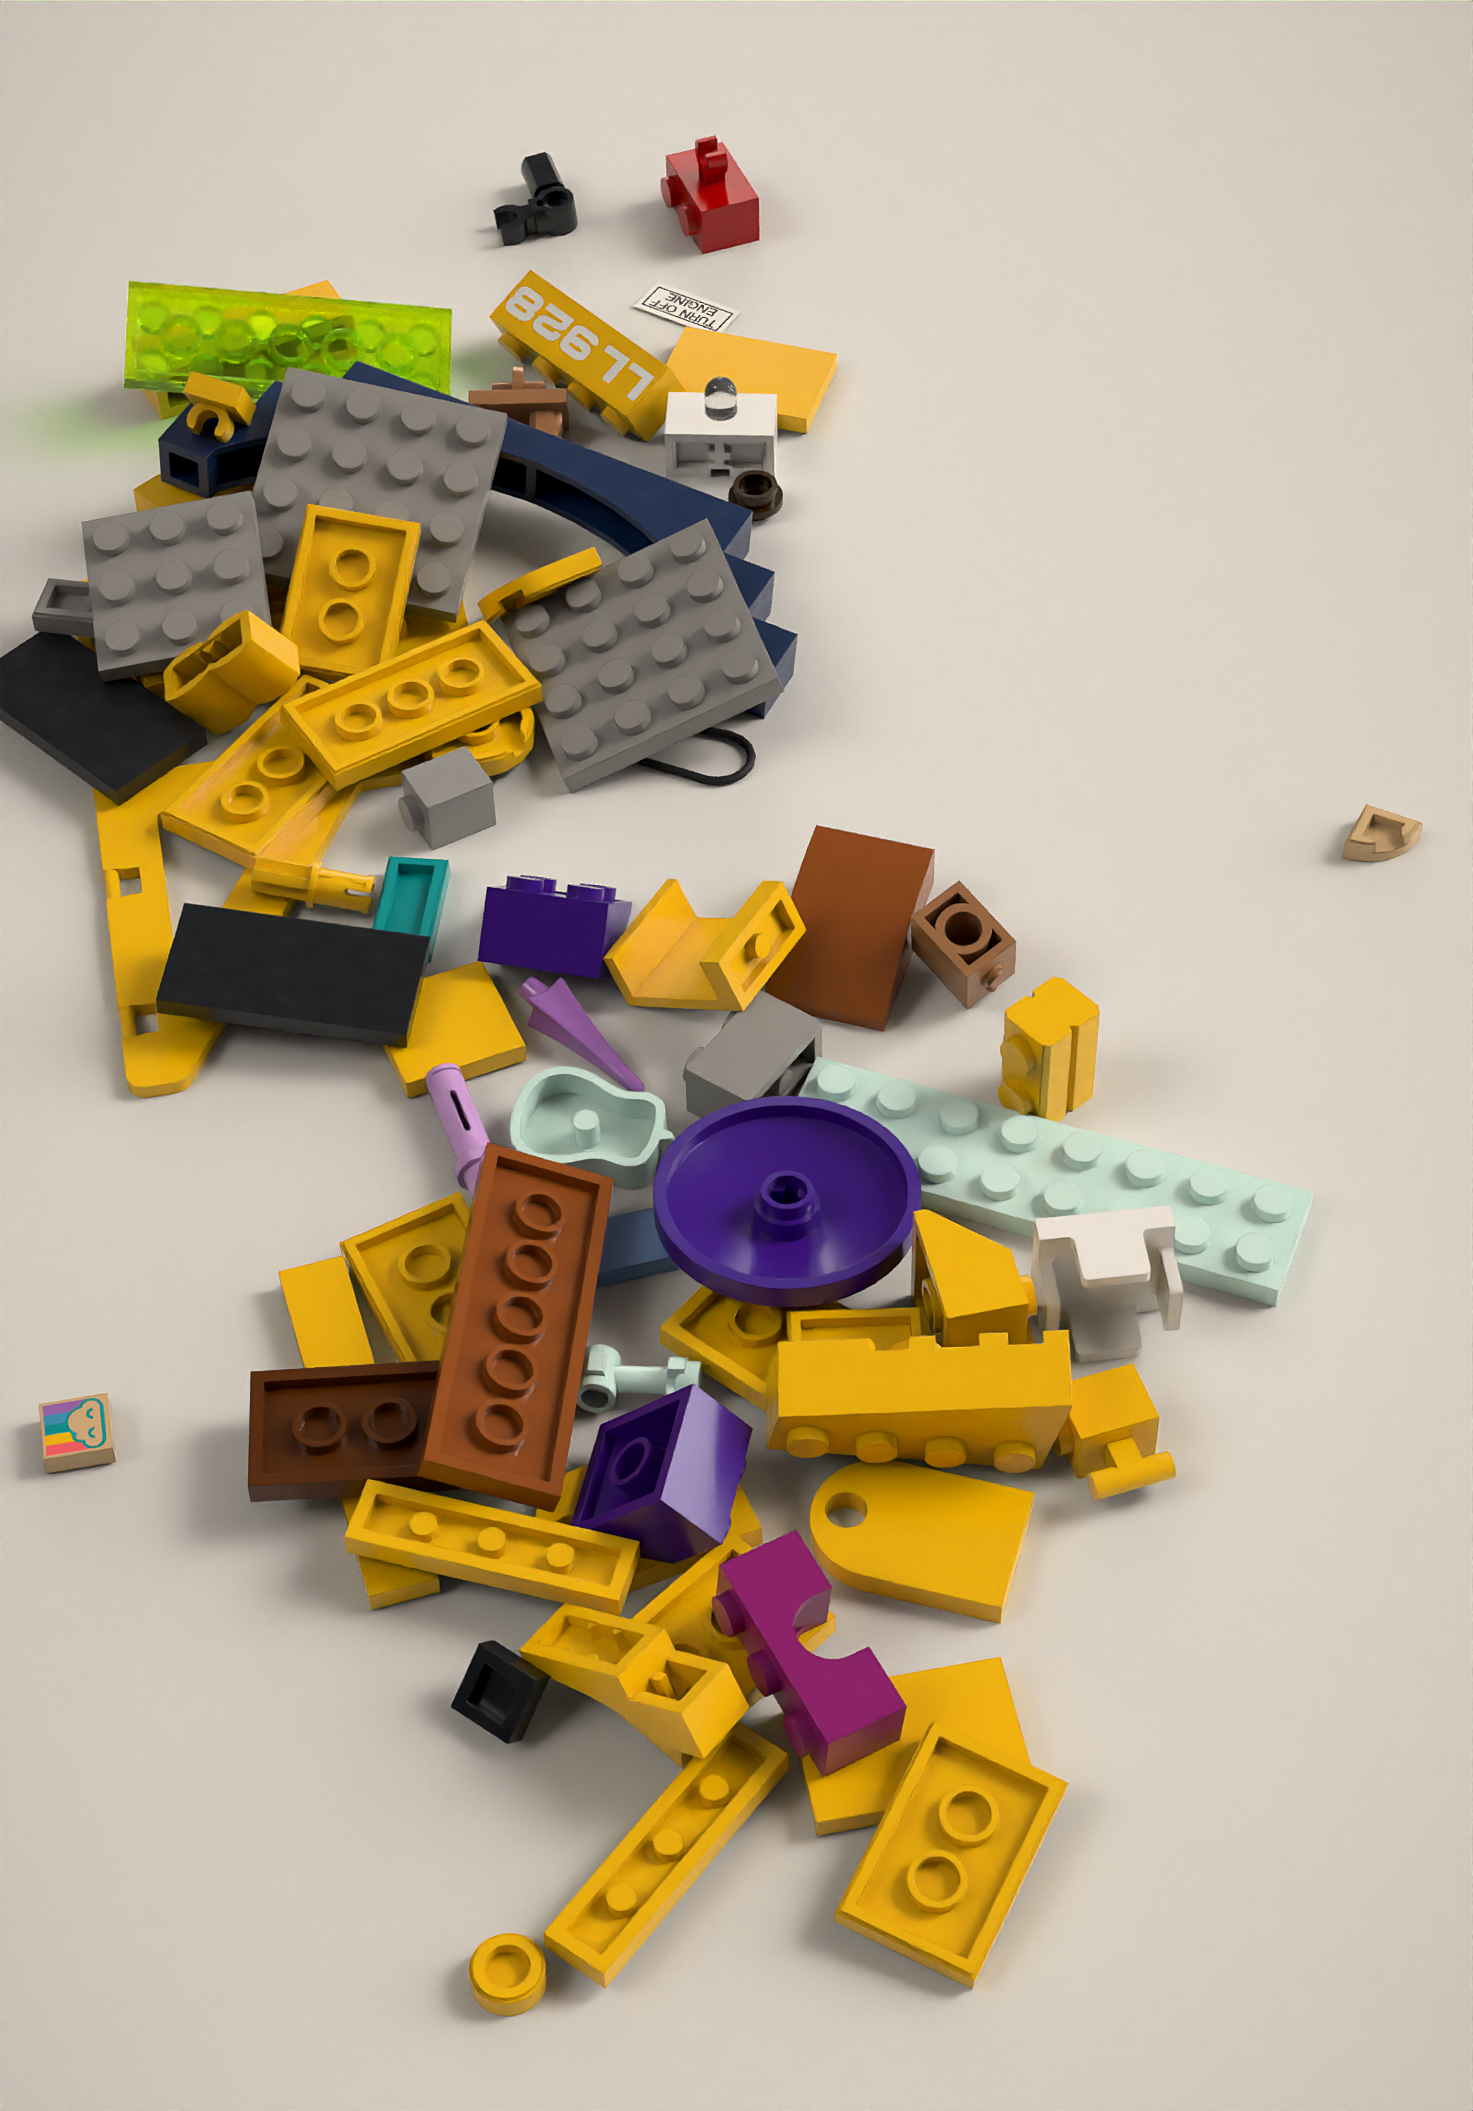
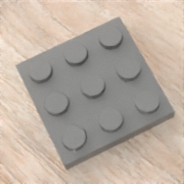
(171, 579)

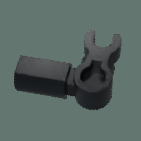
(547, 212)

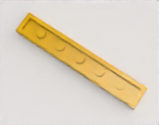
(333, 1334)

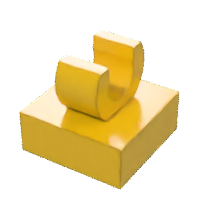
(217, 400)

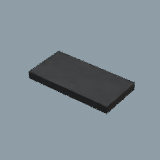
(101, 731)
(294, 975)

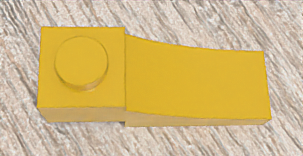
(637, 1672)

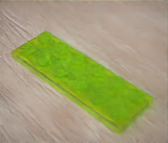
(257, 335)

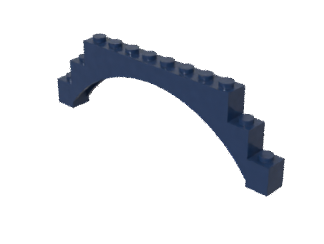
(589, 488)

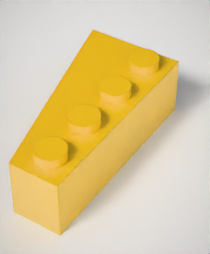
(921, 1400)

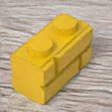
(1049, 1051)

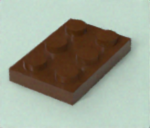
(337, 1427)

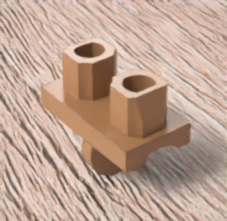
(526, 402)

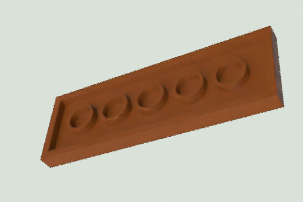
(517, 1329)

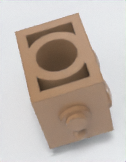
(963, 944)

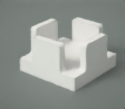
(1102, 1273)

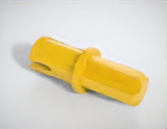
(312, 884)

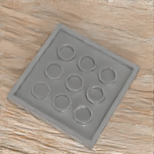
(380, 457)
(641, 655)

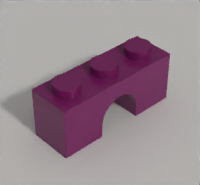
(830, 1706)

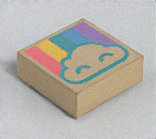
(77, 1433)

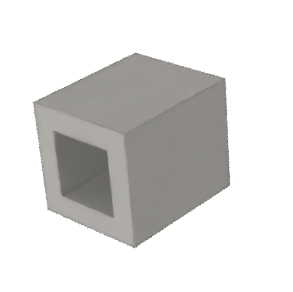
(447, 798)

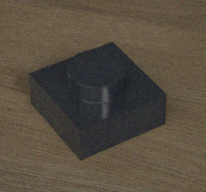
(500, 1691)

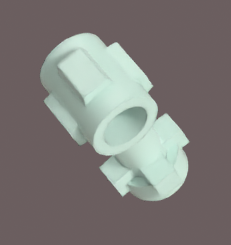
(605, 1376)

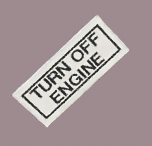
(686, 308)

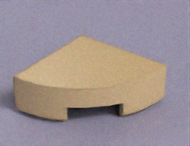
(1381, 836)

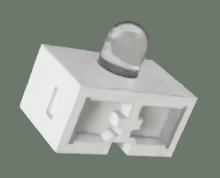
(720, 431)

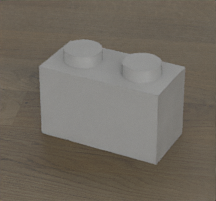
(753, 1056)

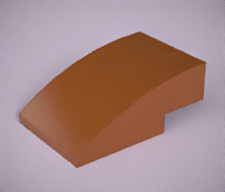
(857, 919)

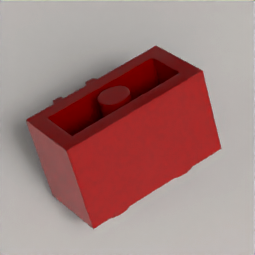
(711, 196)

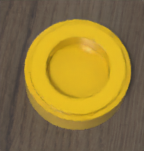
(508, 1974)

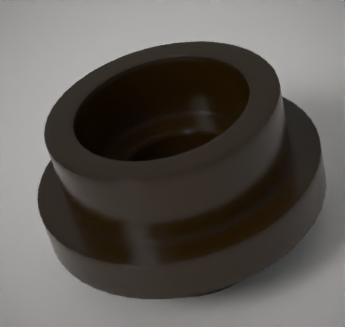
(758, 493)

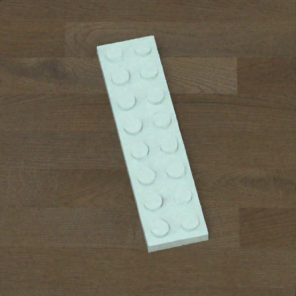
(1016, 1168)

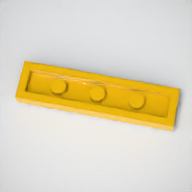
(493, 1547)
(665, 1854)

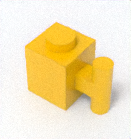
(1113, 1434)

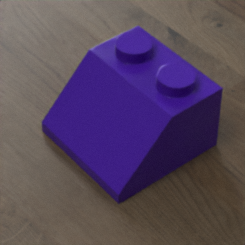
(666, 1475)

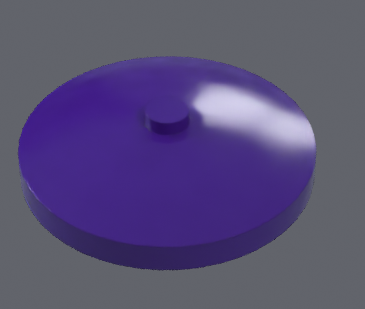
(786, 1201)

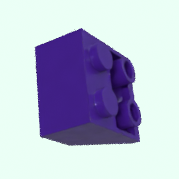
(551, 929)

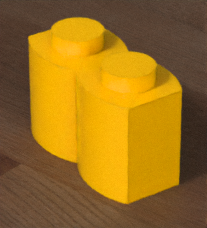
(231, 673)

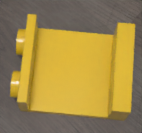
(699, 961)

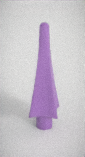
(564, 1020)

